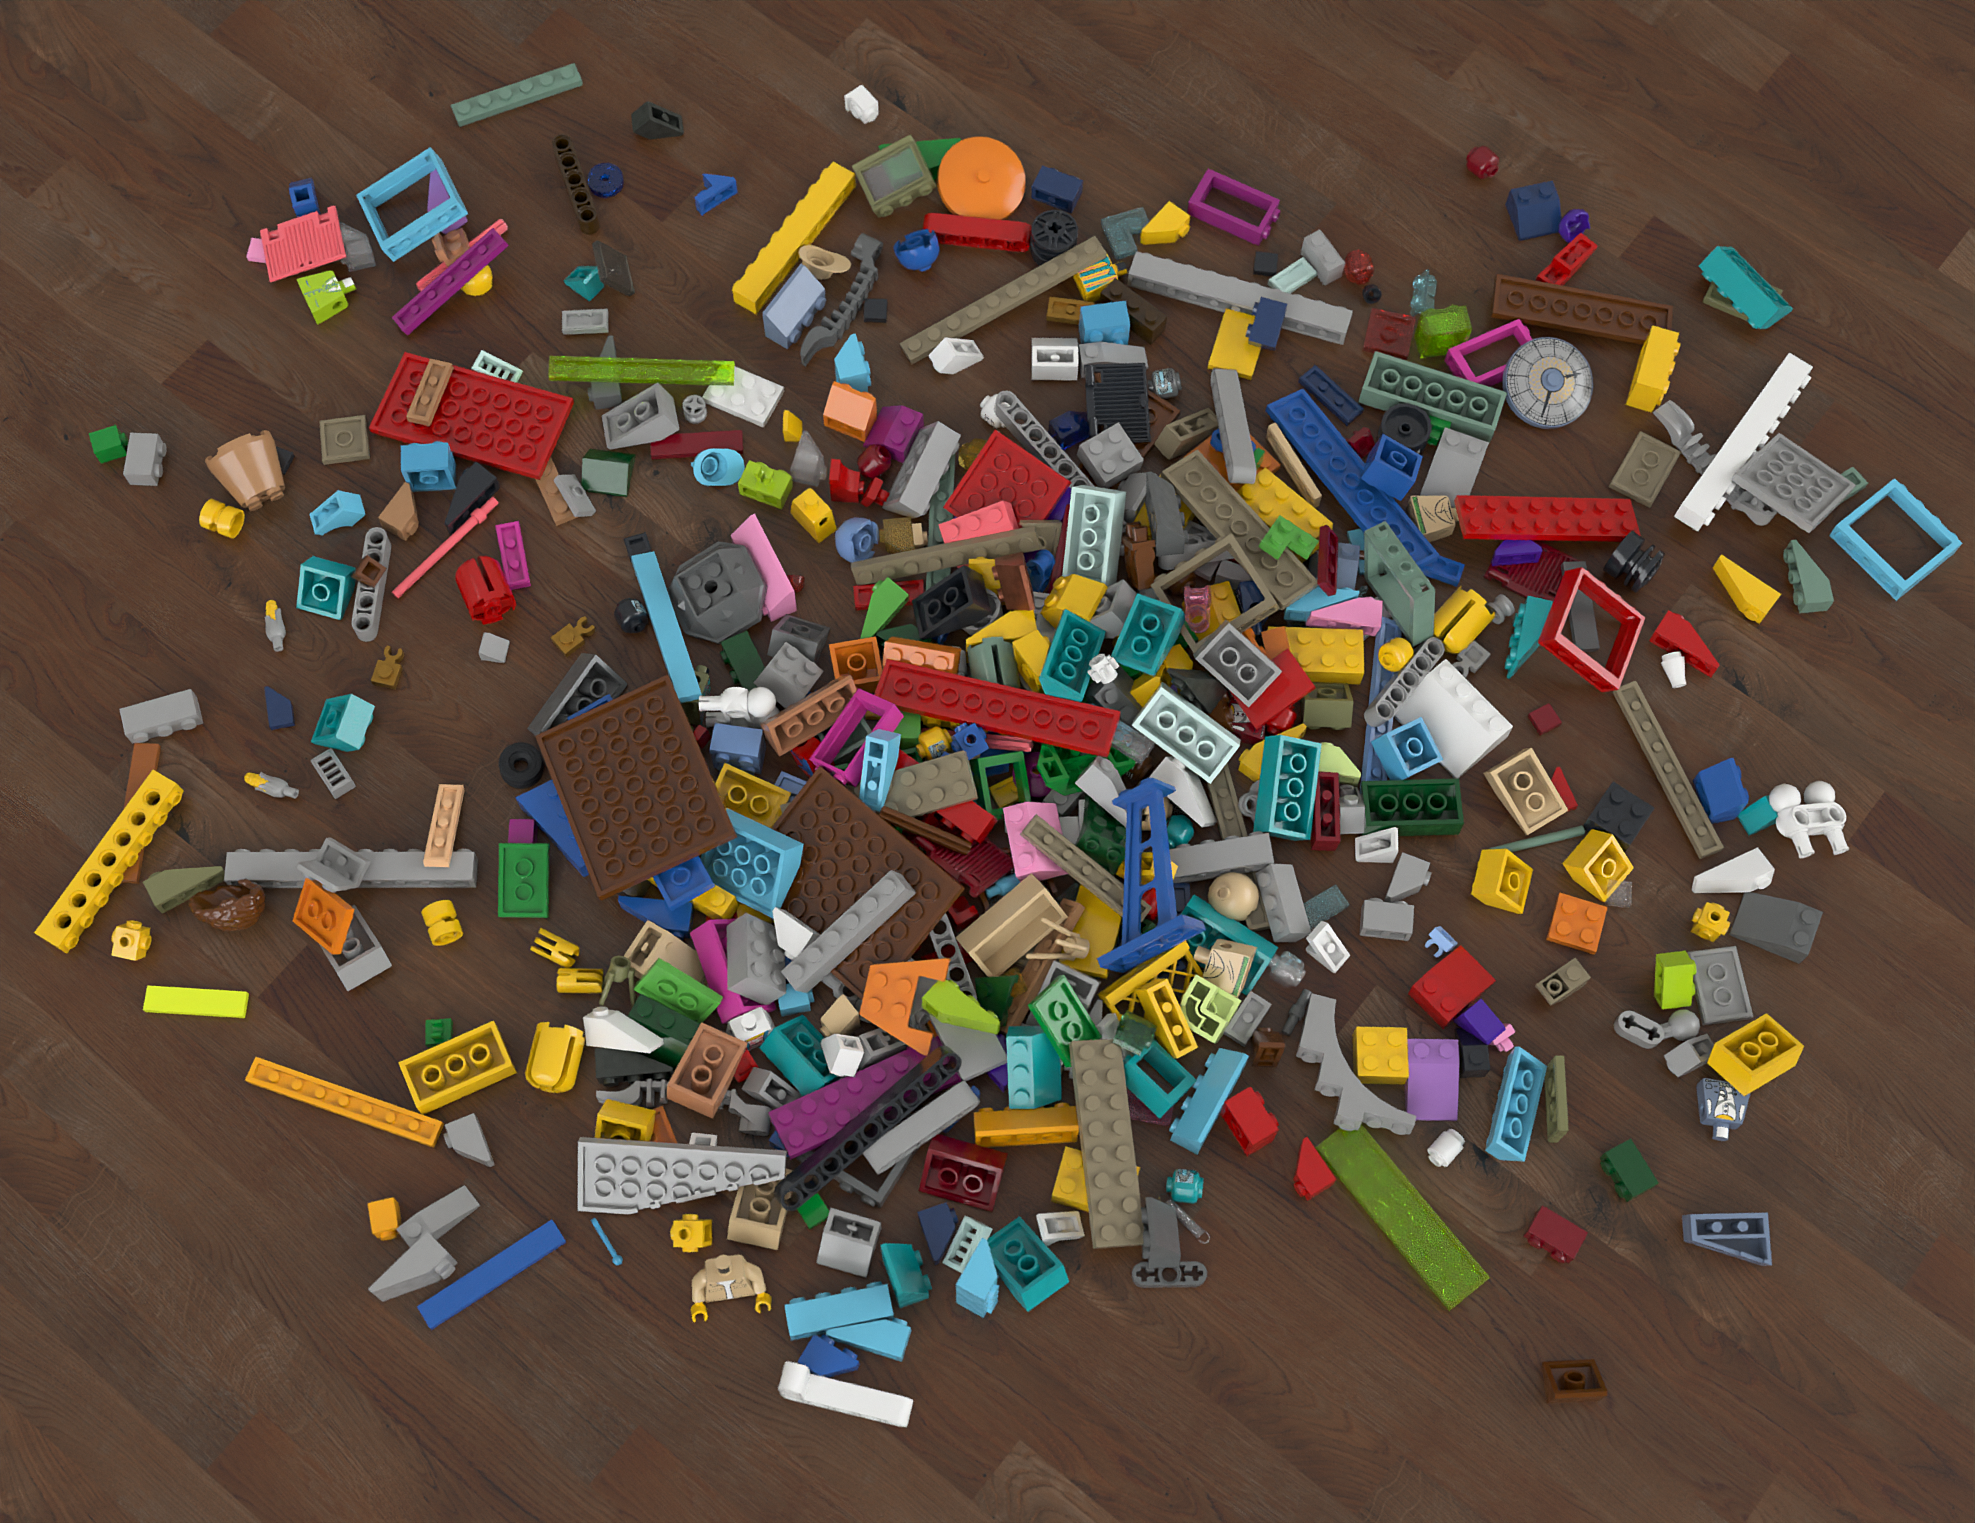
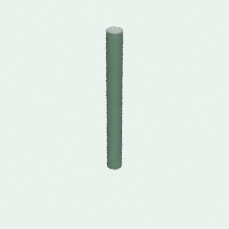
(1542, 839)

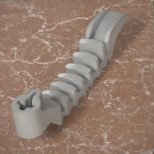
(1680, 429)
(753, 1118)

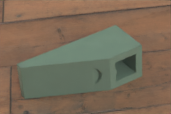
(1810, 584)

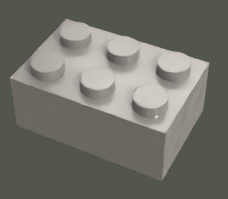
(1237, 663)
(755, 960)

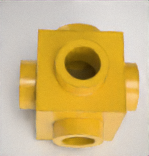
(1710, 921)
(131, 940)
(691, 1233)

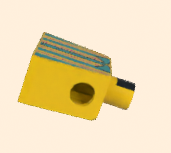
(1097, 277)

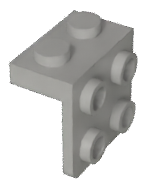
(335, 867)

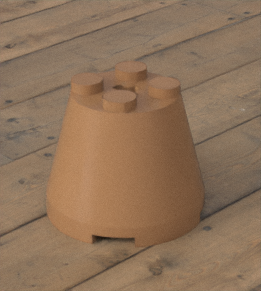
(249, 469)

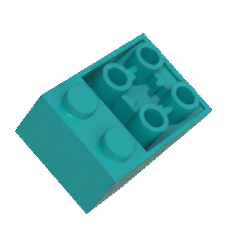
(1528, 628)

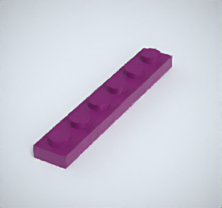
(450, 281)

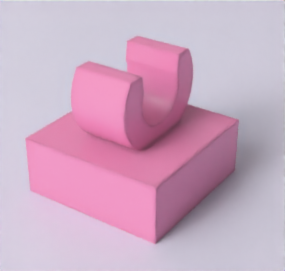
(1502, 1042)

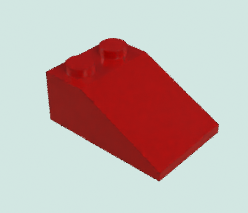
(1451, 986)

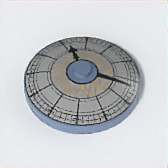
(1547, 383)

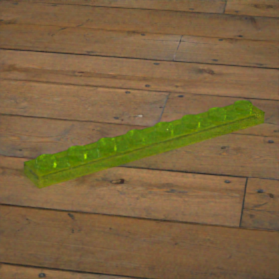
(641, 370)

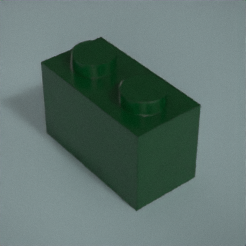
(1628, 1170)

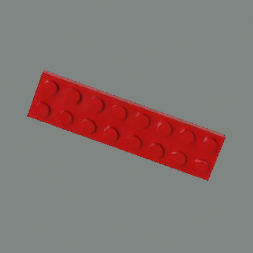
(1545, 518)

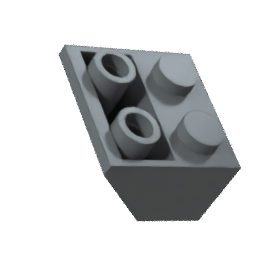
(1160, 1234)

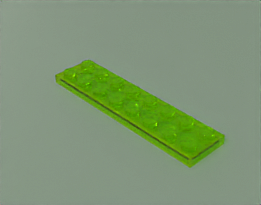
(1403, 1215)

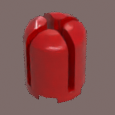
(484, 589)

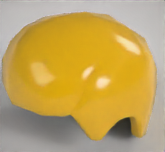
(479, 283)

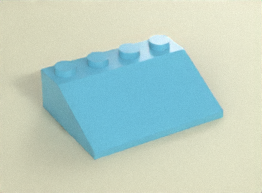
(755, 864)

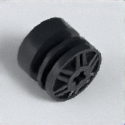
(1052, 235)
(1634, 561)

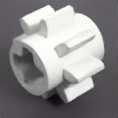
(1103, 668)

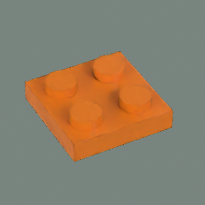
(1577, 923)

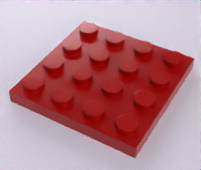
(1010, 475)

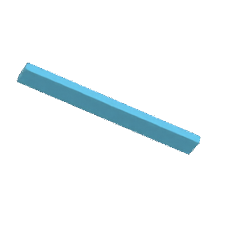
(666, 626)

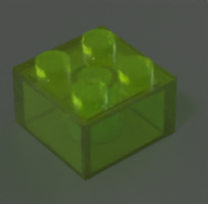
(1442, 330)

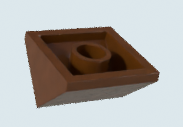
(1573, 1381)

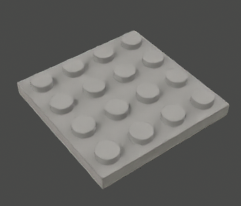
(1793, 482)

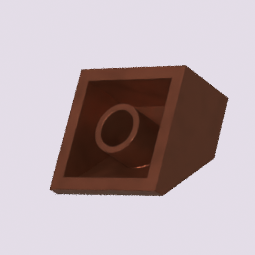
(1014, 582)

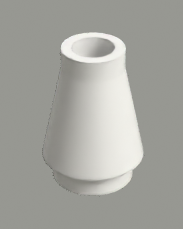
(1674, 667)

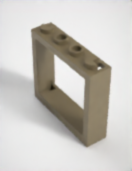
(1202, 557)

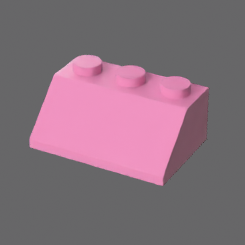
(1025, 856)

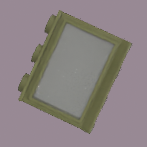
(894, 176)

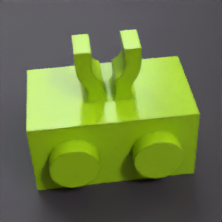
(765, 484)
(1674, 979)

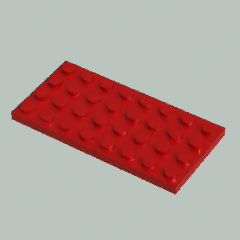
(478, 417)

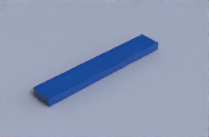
(491, 1274)

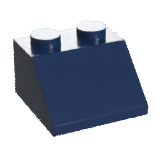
(1534, 210)

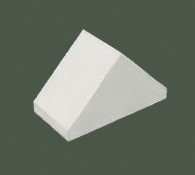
(1377, 846)

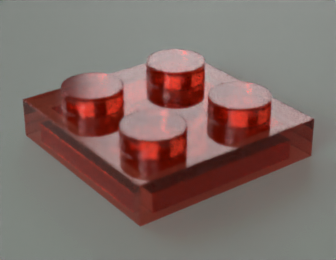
(1389, 333)

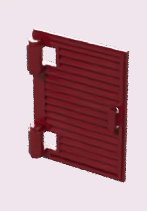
(1533, 578)
(977, 869)

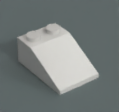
(1189, 790)

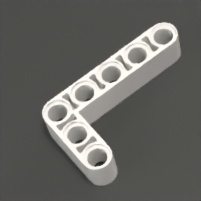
(843, 1397)

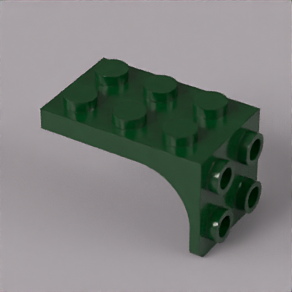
(1102, 836)

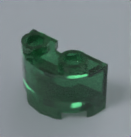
(1134, 1033)

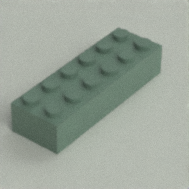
(1466, 404)

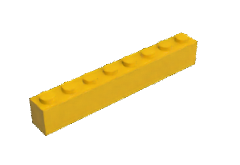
(797, 231)

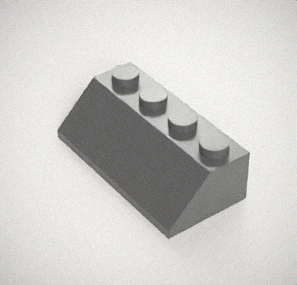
(582, 685)

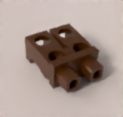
(1139, 555)

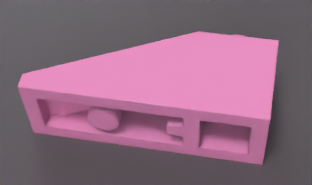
(1353, 614)

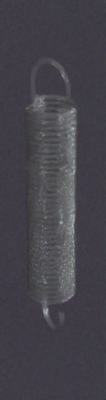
(1186, 1220)

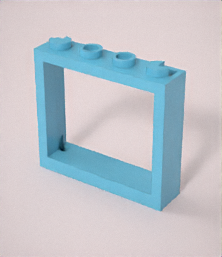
(426, 225)
(1873, 562)

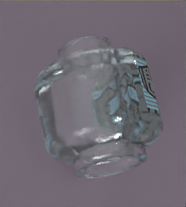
(1286, 969)

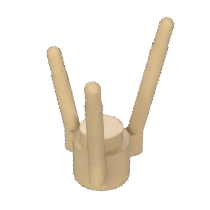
(1074, 946)

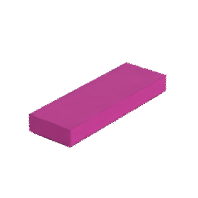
(513, 555)

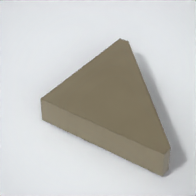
(1047, 532)

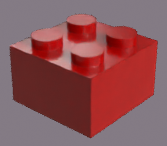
(1249, 1120)

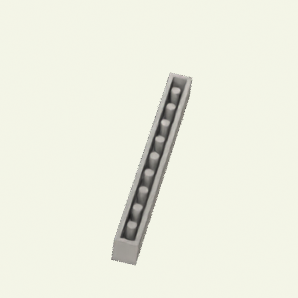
(1222, 292)
(386, 869)

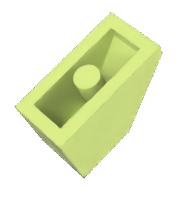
(1335, 760)

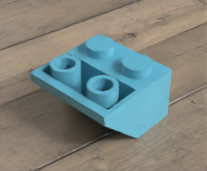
(851, 365)

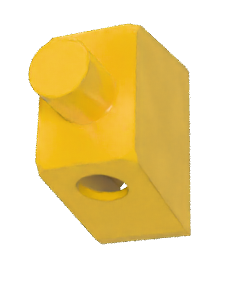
(810, 512)

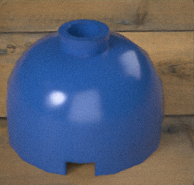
(918, 250)

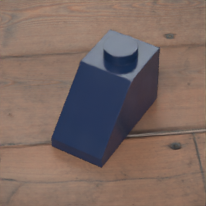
(938, 1229)

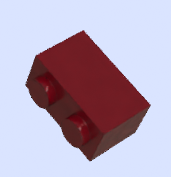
(1555, 1235)

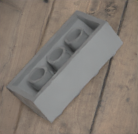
(922, 470)

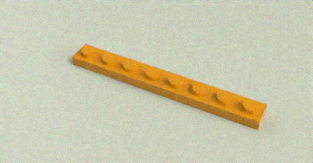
(344, 1102)

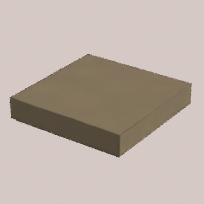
(344, 439)

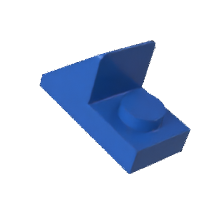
(717, 191)

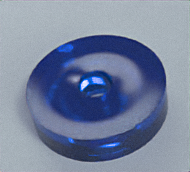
(608, 188)

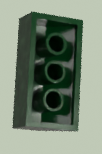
(1413, 806)
(669, 1025)

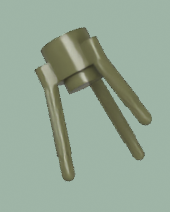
(618, 972)

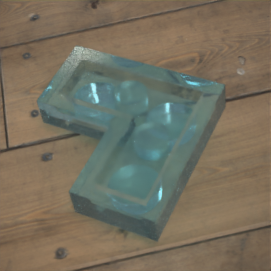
(1120, 229)

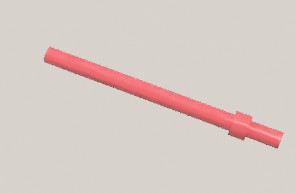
(477, 516)

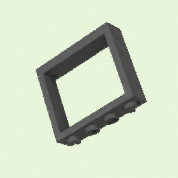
(869, 1195)

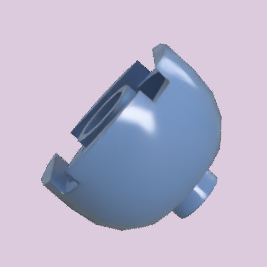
(856, 539)

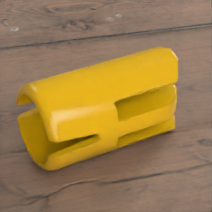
(559, 951)
(579, 980)

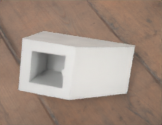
(842, 1054)

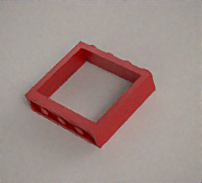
(1551, 639)

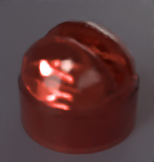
(796, 582)

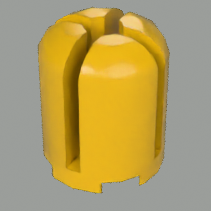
(1461, 620)
(554, 1057)

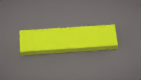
(196, 1001)

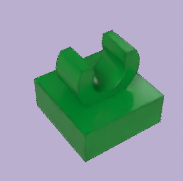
(1438, 426)
(438, 1031)

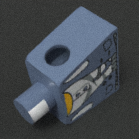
(1721, 1107)

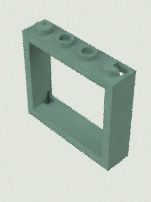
(1400, 585)

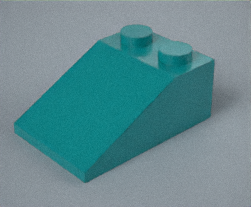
(1148, 634)
(1026, 1264)
(905, 1274)

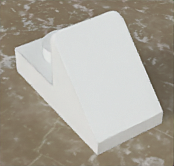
(1326, 947)
(1060, 1226)

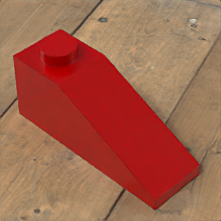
(1678, 635)

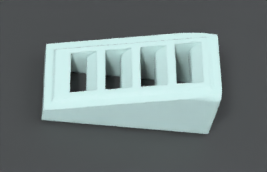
(491, 361)
(959, 1240)

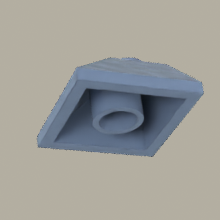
(1346, 568)

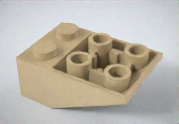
(657, 943)

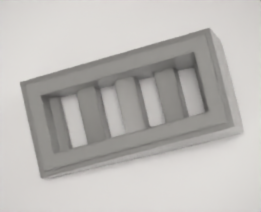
(341, 787)

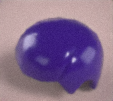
(1573, 224)

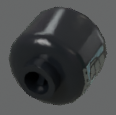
(631, 615)

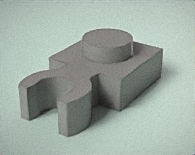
(1471, 658)

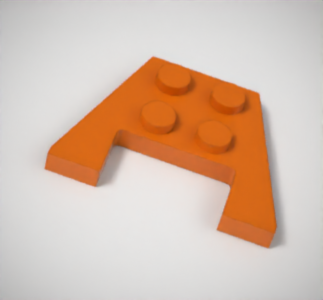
(891, 996)

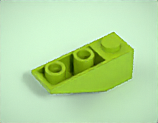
(955, 1008)

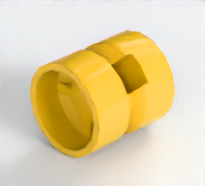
(225, 520)
(441, 919)

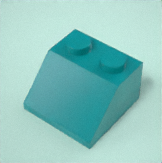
(325, 587)
(343, 723)

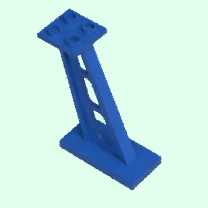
(1171, 928)

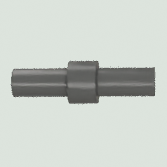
(1296, 1012)

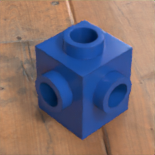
(977, 740)

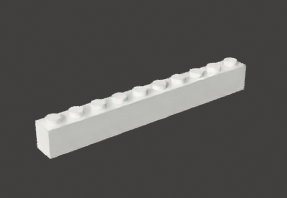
(1743, 442)

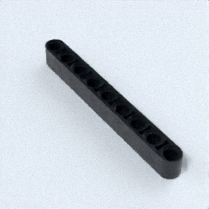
(855, 1129)

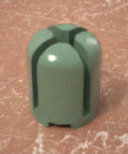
(994, 662)

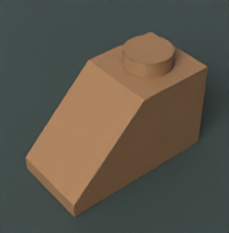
(401, 514)

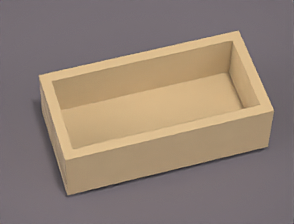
(1011, 927)

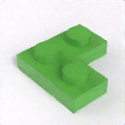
(1286, 534)

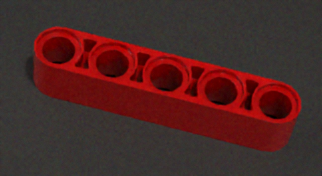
(979, 232)

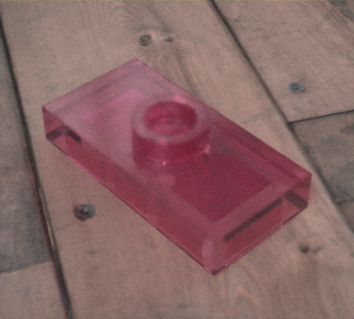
(1141, 1112)

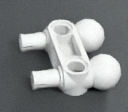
(739, 707)
(1816, 817)

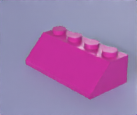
(711, 947)

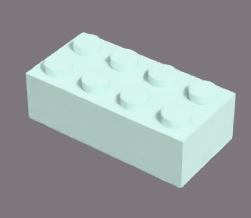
(1094, 533)
(1186, 732)

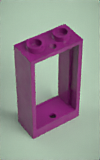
(1225, 221)

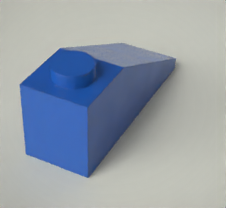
(677, 922)

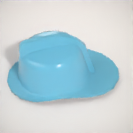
(718, 467)

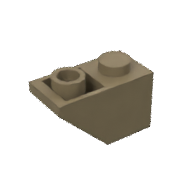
(1563, 982)

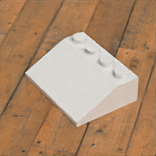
(1456, 717)

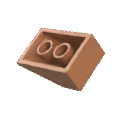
(706, 1070)

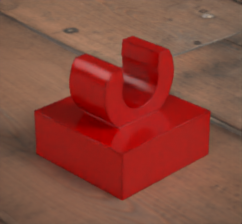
(874, 493)

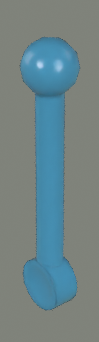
(617, 1259)

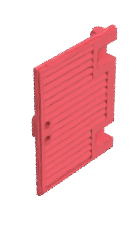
(302, 241)

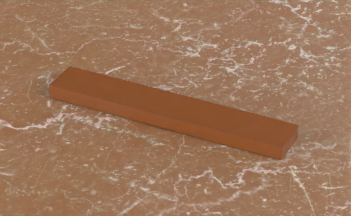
(144, 760)

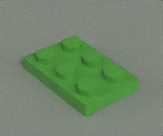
(678, 991)

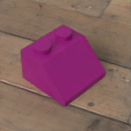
(895, 430)

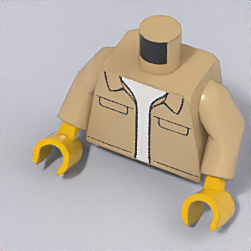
(727, 1279)

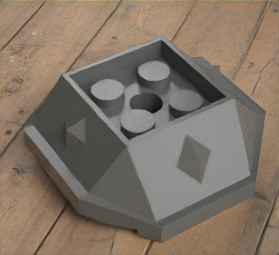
(734, 604)

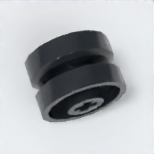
(1407, 426)

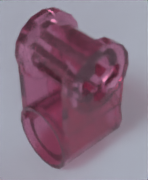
(1197, 603)

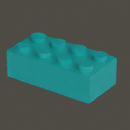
(1287, 787)

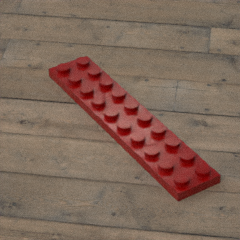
(998, 708)

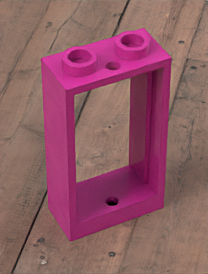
(1460, 368)
(845, 726)

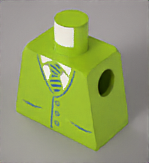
(325, 294)

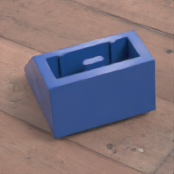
(1721, 791)

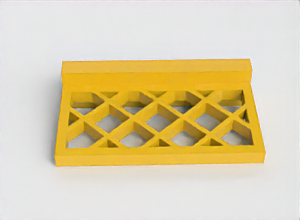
(1148, 971)

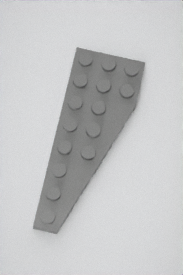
(646, 1174)

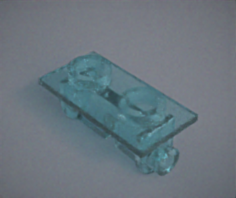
(1424, 286)

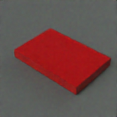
(1281, 693)

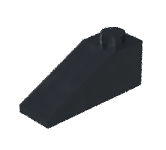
(472, 492)

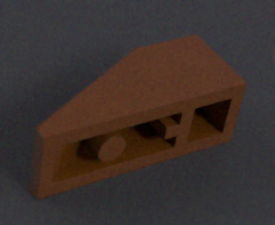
(1266, 1048)

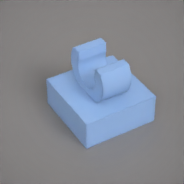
(1442, 939)

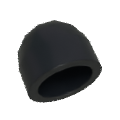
(1375, 291)

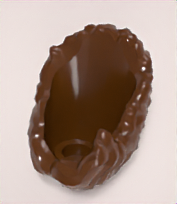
(230, 905)

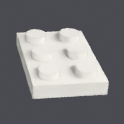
(749, 398)

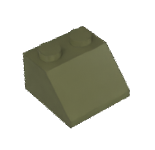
(1327, 706)

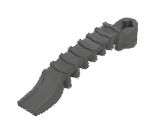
(826, 335)

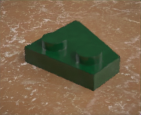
(995, 995)

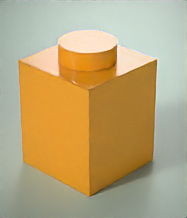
(385, 1218)

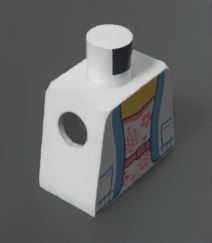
(751, 1027)

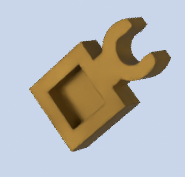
(570, 638)
(388, 671)

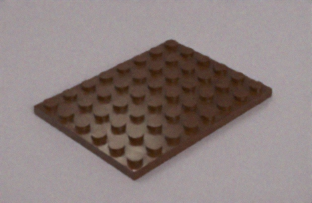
(635, 787)
(843, 858)

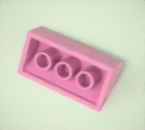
(780, 594)

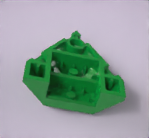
(1063, 766)

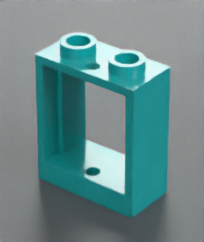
(1146, 1089)

